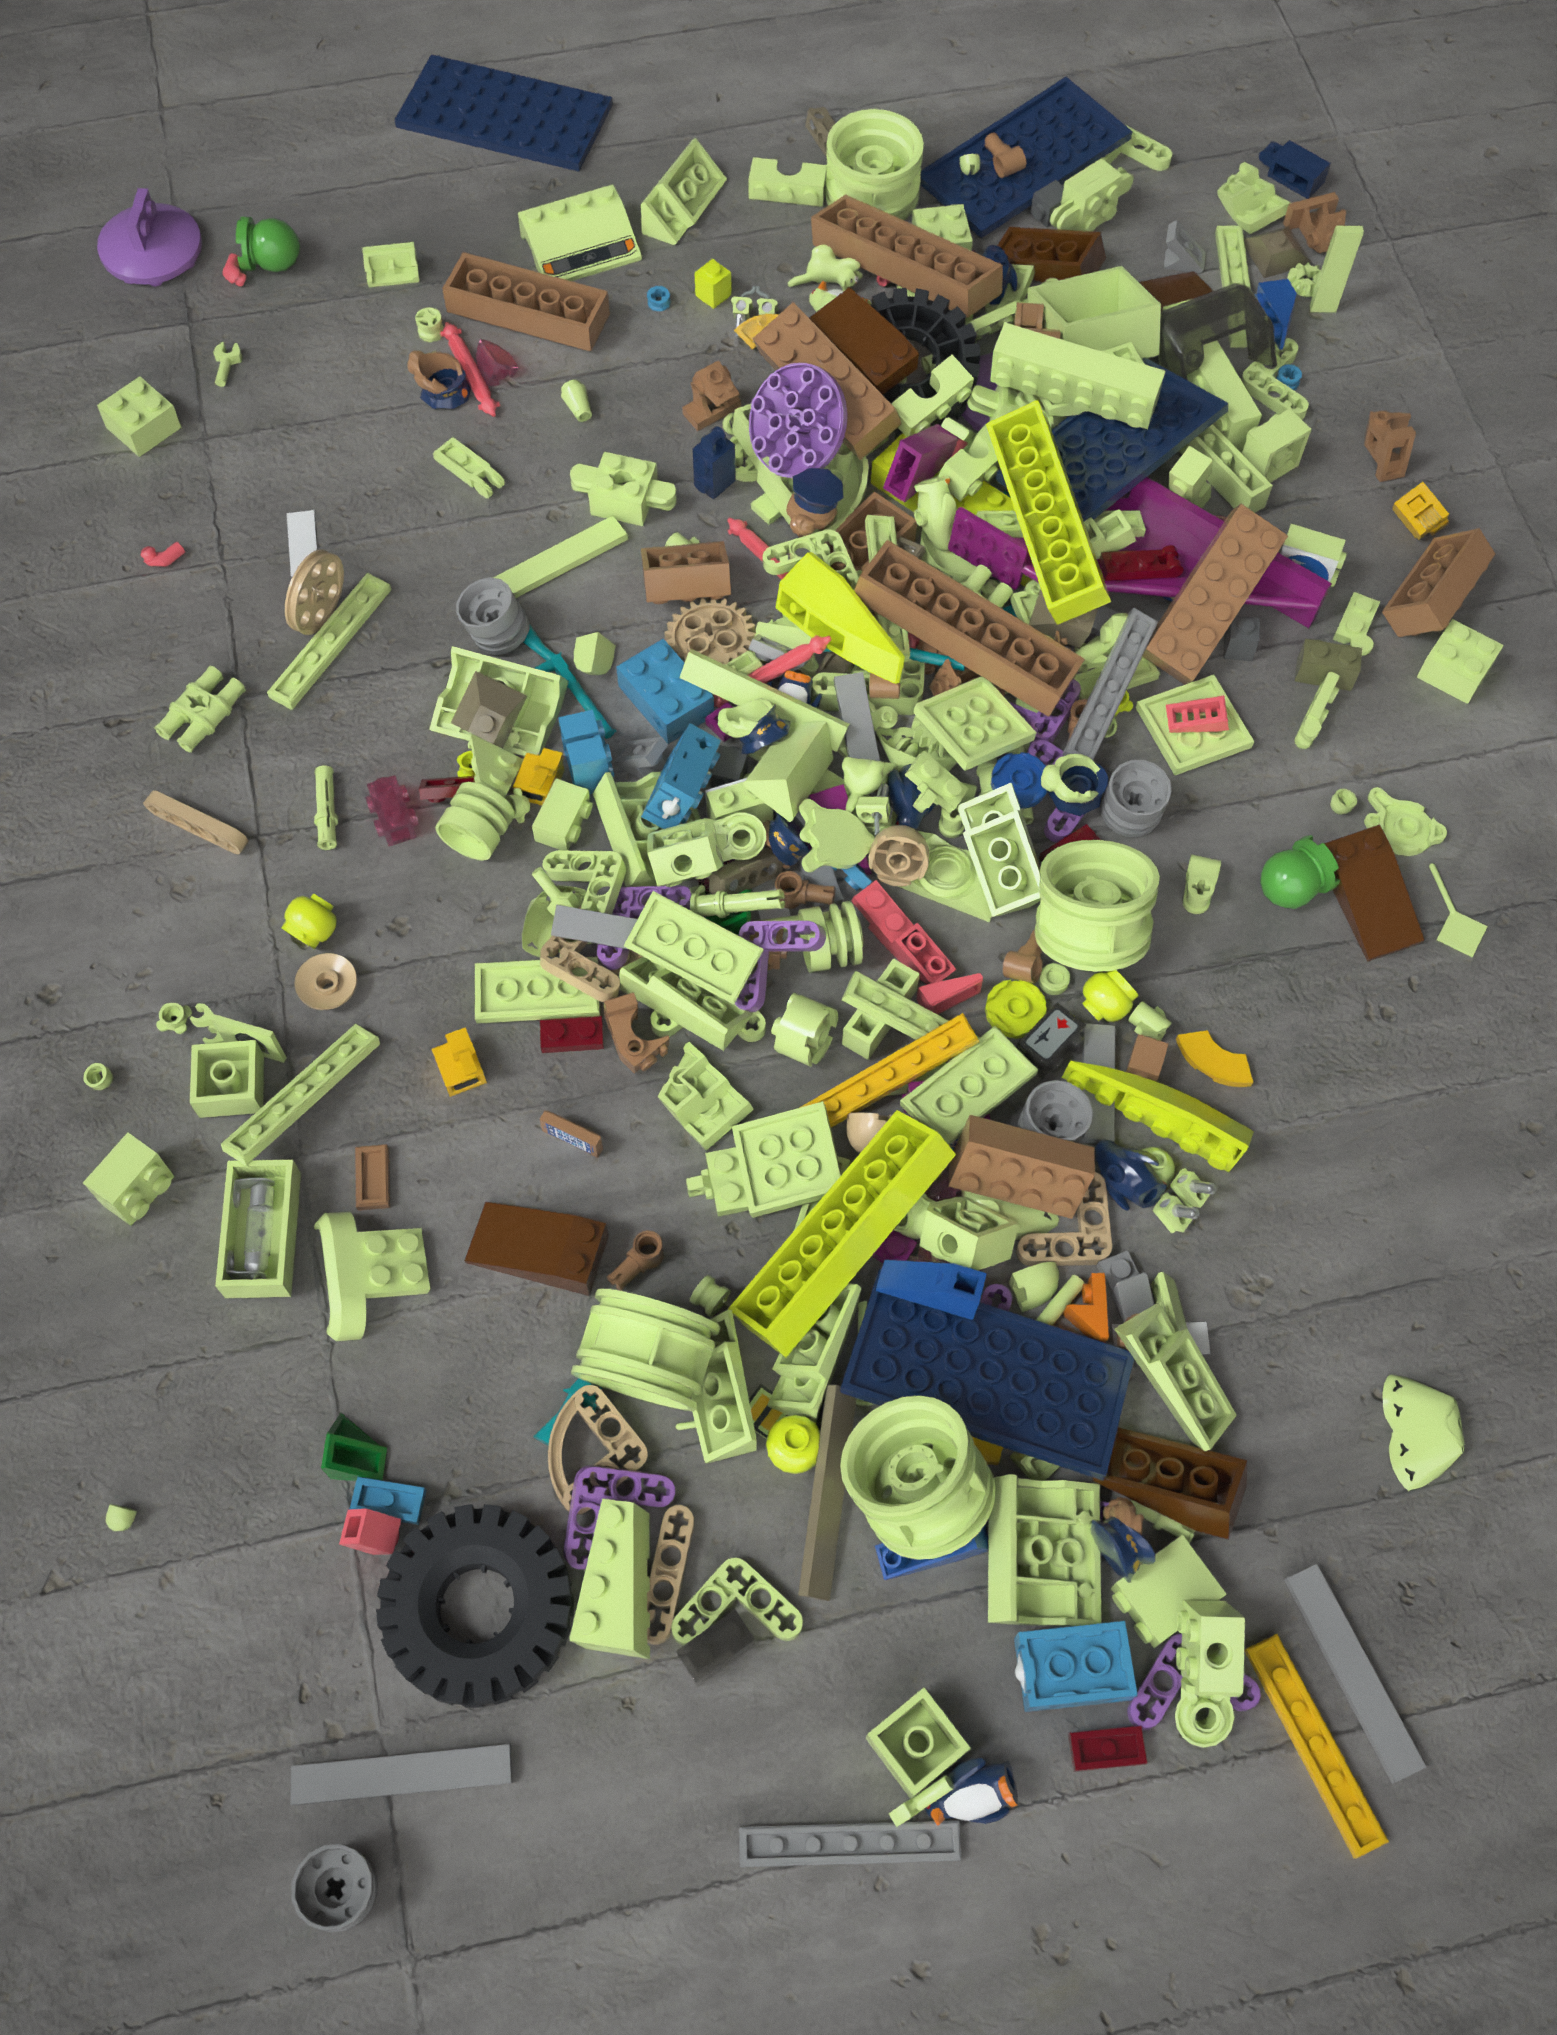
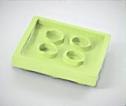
(974, 722)
(1193, 749)
(786, 1159)

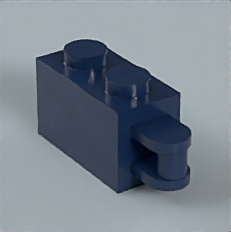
(1295, 167)
(714, 463)

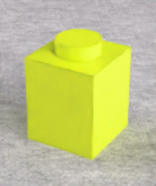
(713, 283)

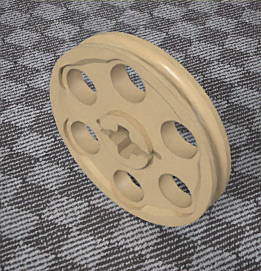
(314, 591)

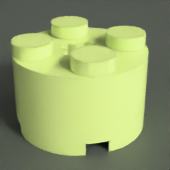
(804, 1029)

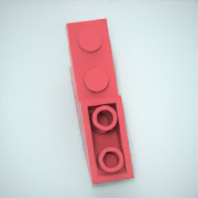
(899, 935)

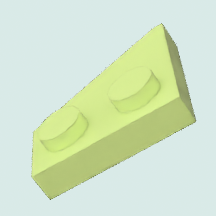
(493, 765)

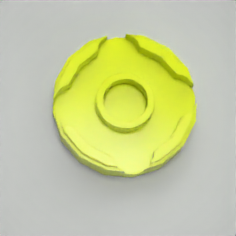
(1015, 1007)

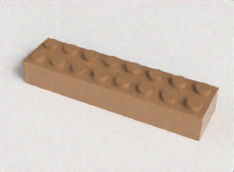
(907, 254)
(968, 628)

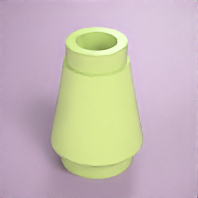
(576, 398)

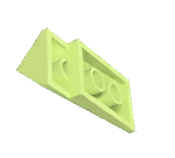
(681, 195)
(792, 767)
(1001, 850)
(683, 1002)
(814, 1359)
(1178, 1375)
(723, 1406)

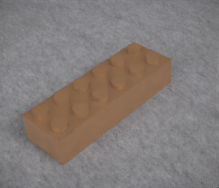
(526, 301)
(798, 340)
(1213, 594)

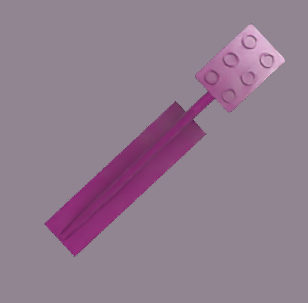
(1167, 522)

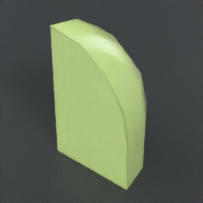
(594, 654)
(1034, 1285)

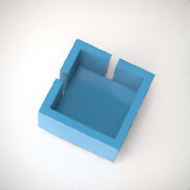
(585, 749)

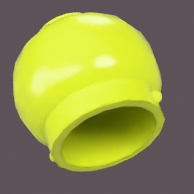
(310, 920)
(1108, 996)
(793, 1444)

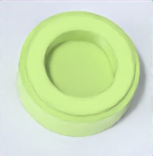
(1054, 979)

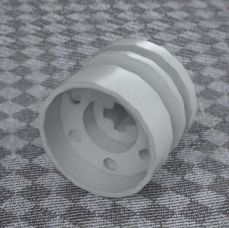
(492, 616)
(1135, 798)
(1060, 1107)
(313, 1885)

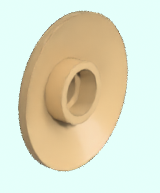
(323, 970)

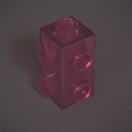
(389, 802)

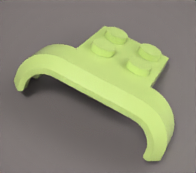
(367, 1267)

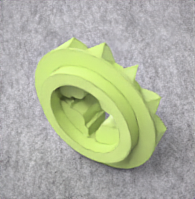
(1303, 286)

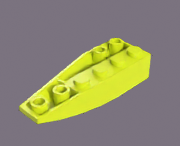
(826, 605)
(1166, 1112)

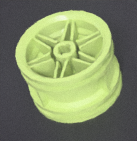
(875, 160)
(1096, 905)
(646, 1349)
(918, 1477)

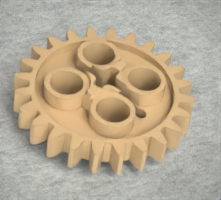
(711, 630)

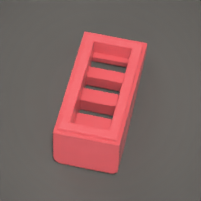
(1207, 724)
(948, 993)

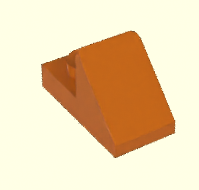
(1091, 1318)

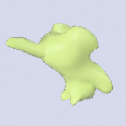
(825, 267)
(864, 777)

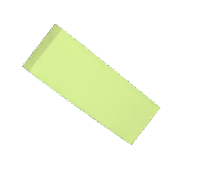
(1109, 533)

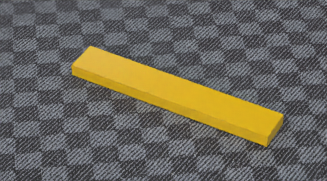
(897, 1069)
(1316, 1747)

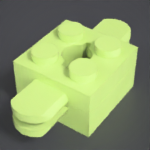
(1091, 197)
(1004, 401)
(624, 501)

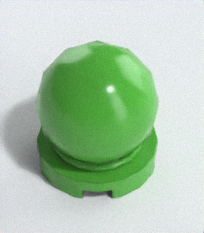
(268, 244)
(1299, 873)

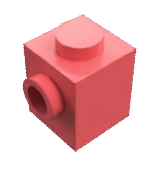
(370, 1531)

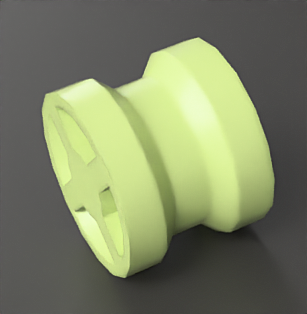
(429, 324)
(710, 1295)

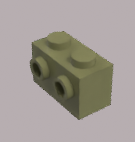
(1321, 657)

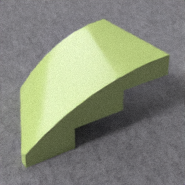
(1251, 199)
(702, 1098)

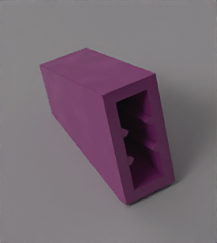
(919, 459)

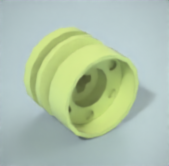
(475, 821)
(842, 936)

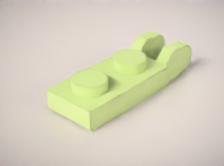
(468, 466)
(1317, 712)

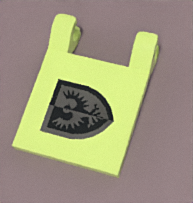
(232, 1030)

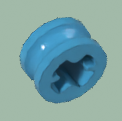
(658, 291)
(1290, 371)

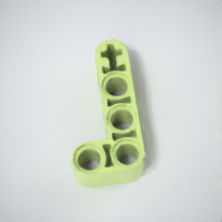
(910, 685)

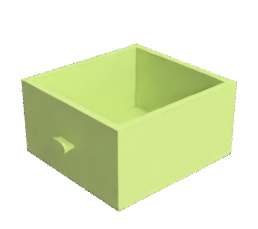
(1101, 311)

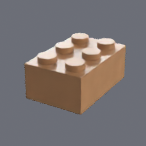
(686, 572)

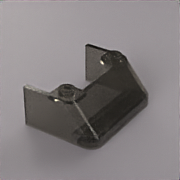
(1210, 318)

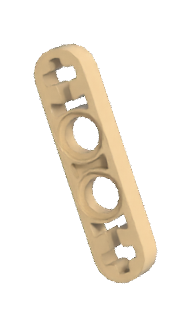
(196, 822)
(669, 1574)

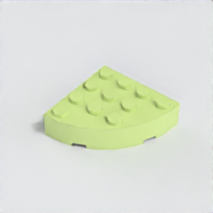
(844, 466)

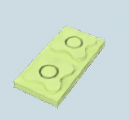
(693, 947)
(528, 993)
(969, 1085)

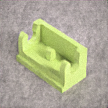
(391, 264)

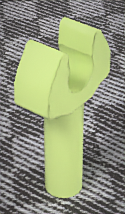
(226, 361)
(553, 892)
(921, 1801)

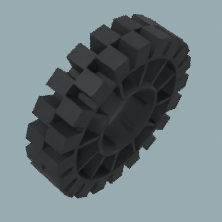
(938, 330)
(415, 1590)

